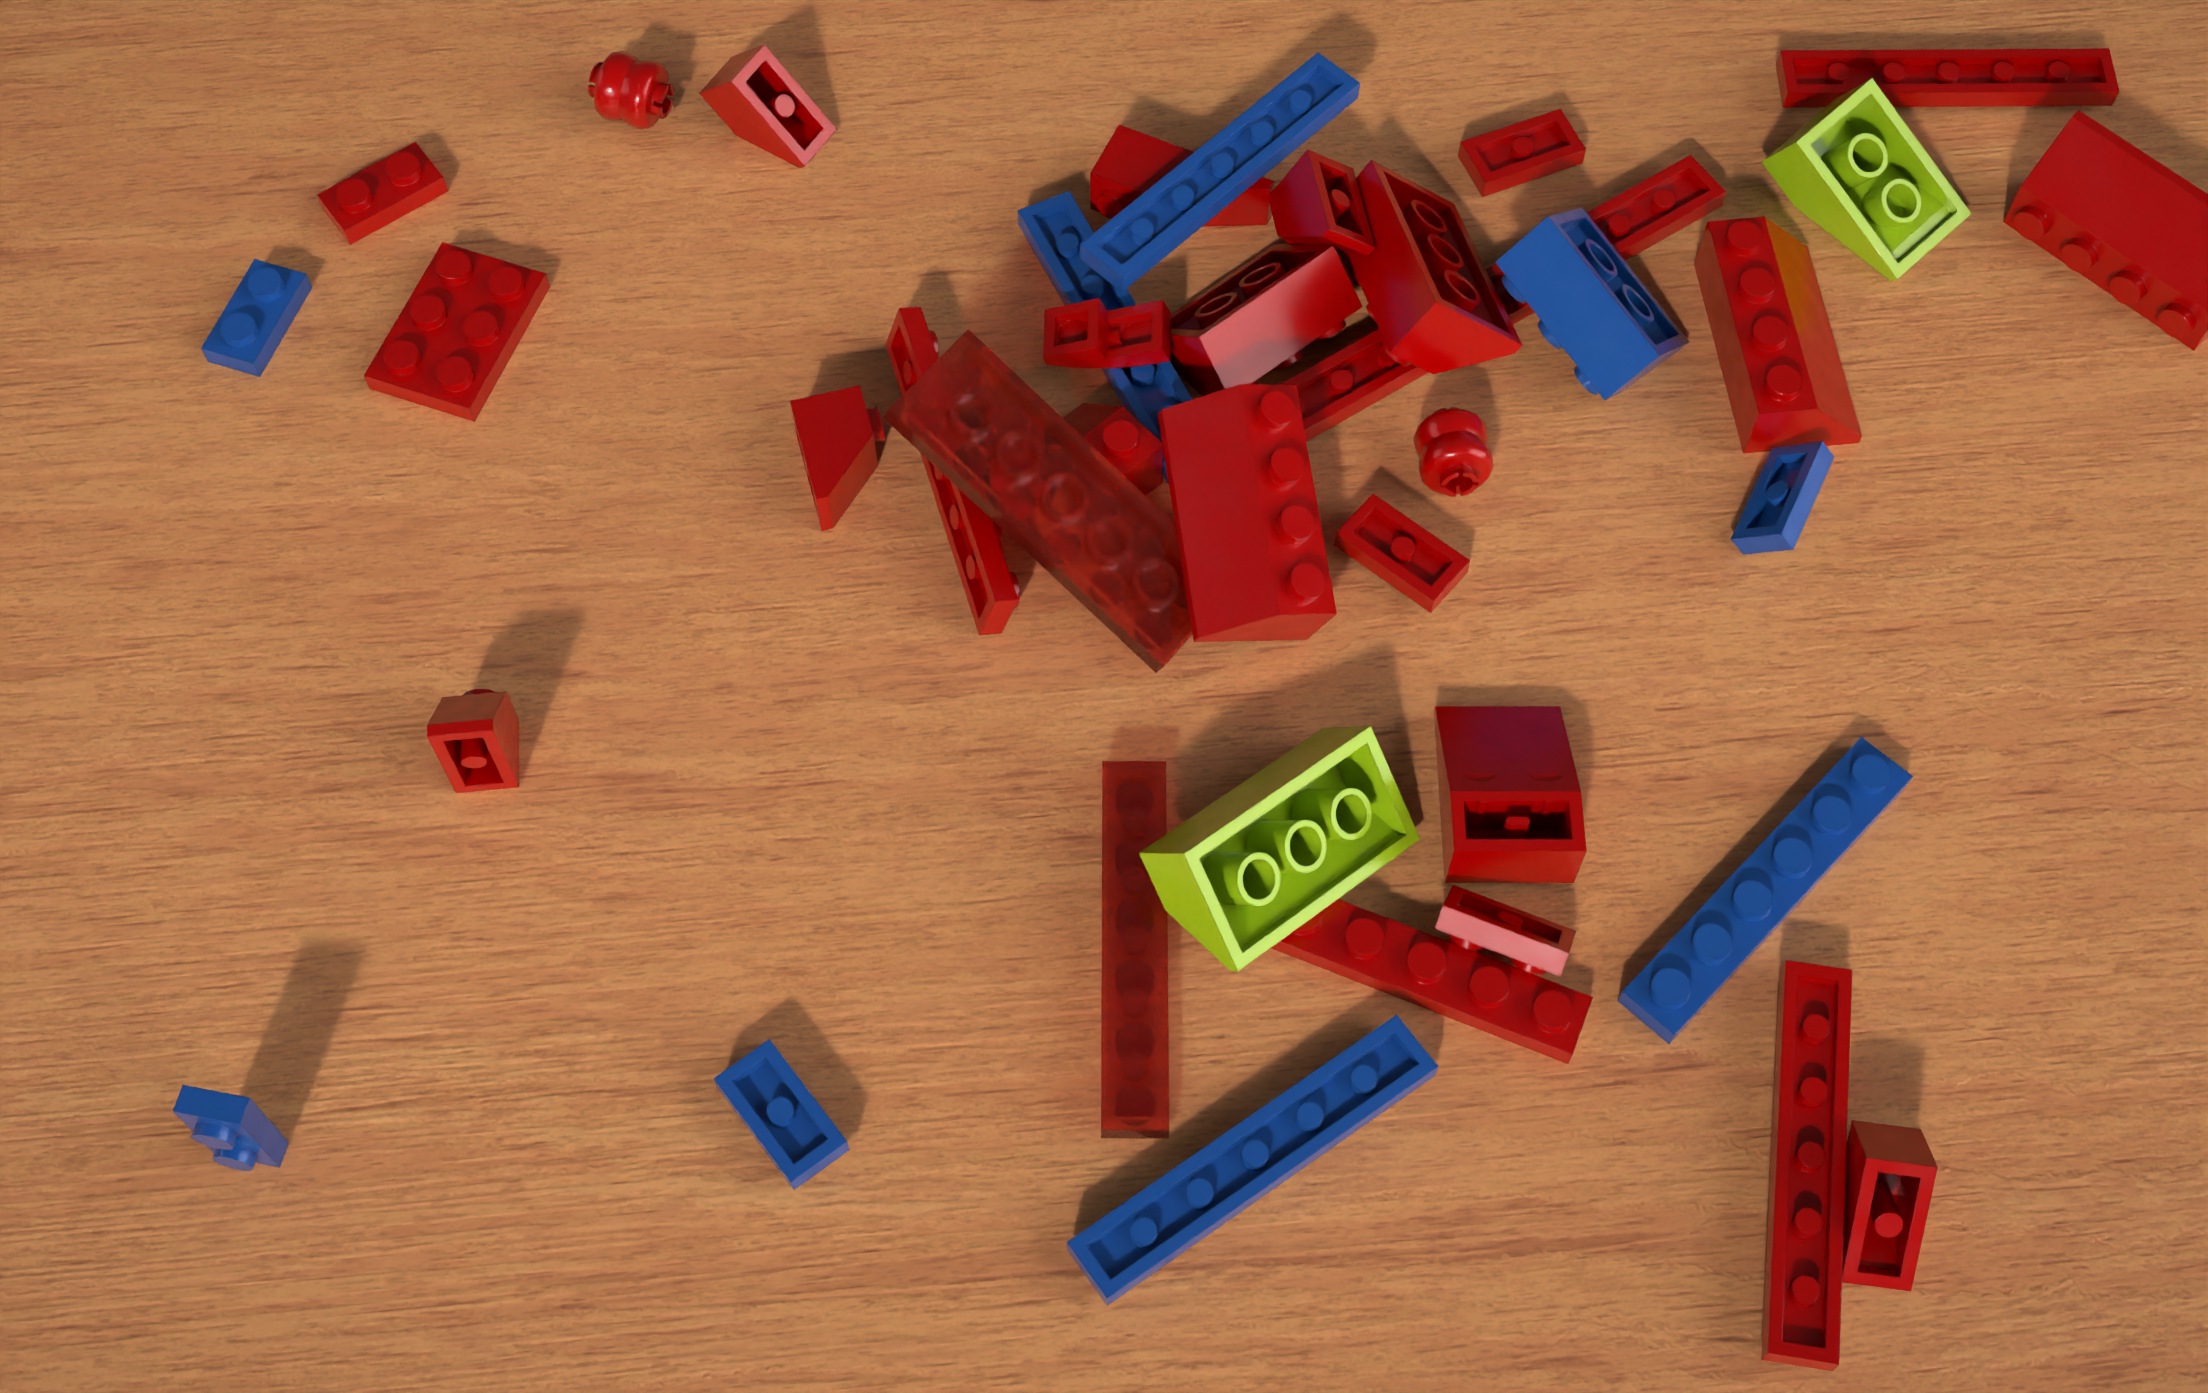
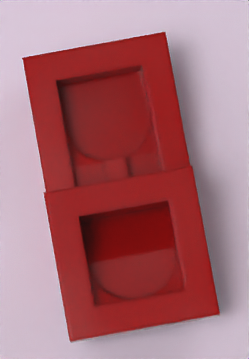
(1097, 338)

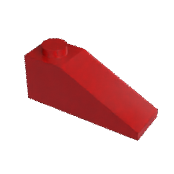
(1138, 161)

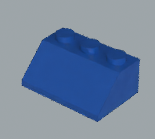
(1590, 302)

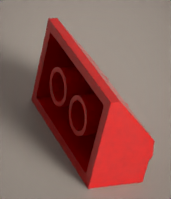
(1261, 316)

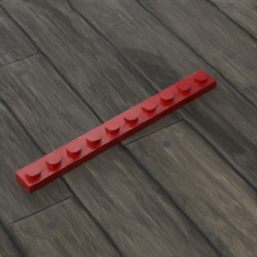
(1630, 222)

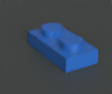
(256, 317)
(1782, 498)
(781, 1114)
(230, 1128)

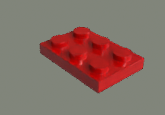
(457, 331)

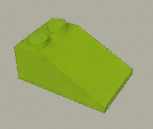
(1868, 181)

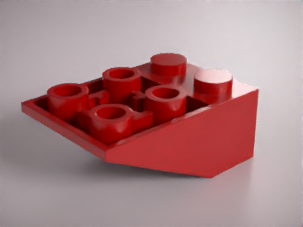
(1508, 795)

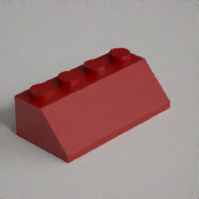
(2121, 225)
(1427, 279)
(1773, 337)
(1247, 515)

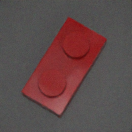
(1521, 152)
(382, 193)
(1401, 553)
(1485, 923)

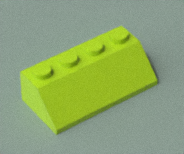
(1282, 845)

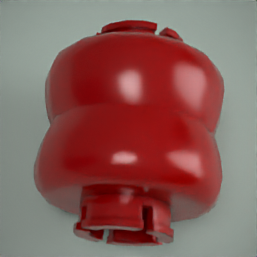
(631, 90)
(1453, 451)

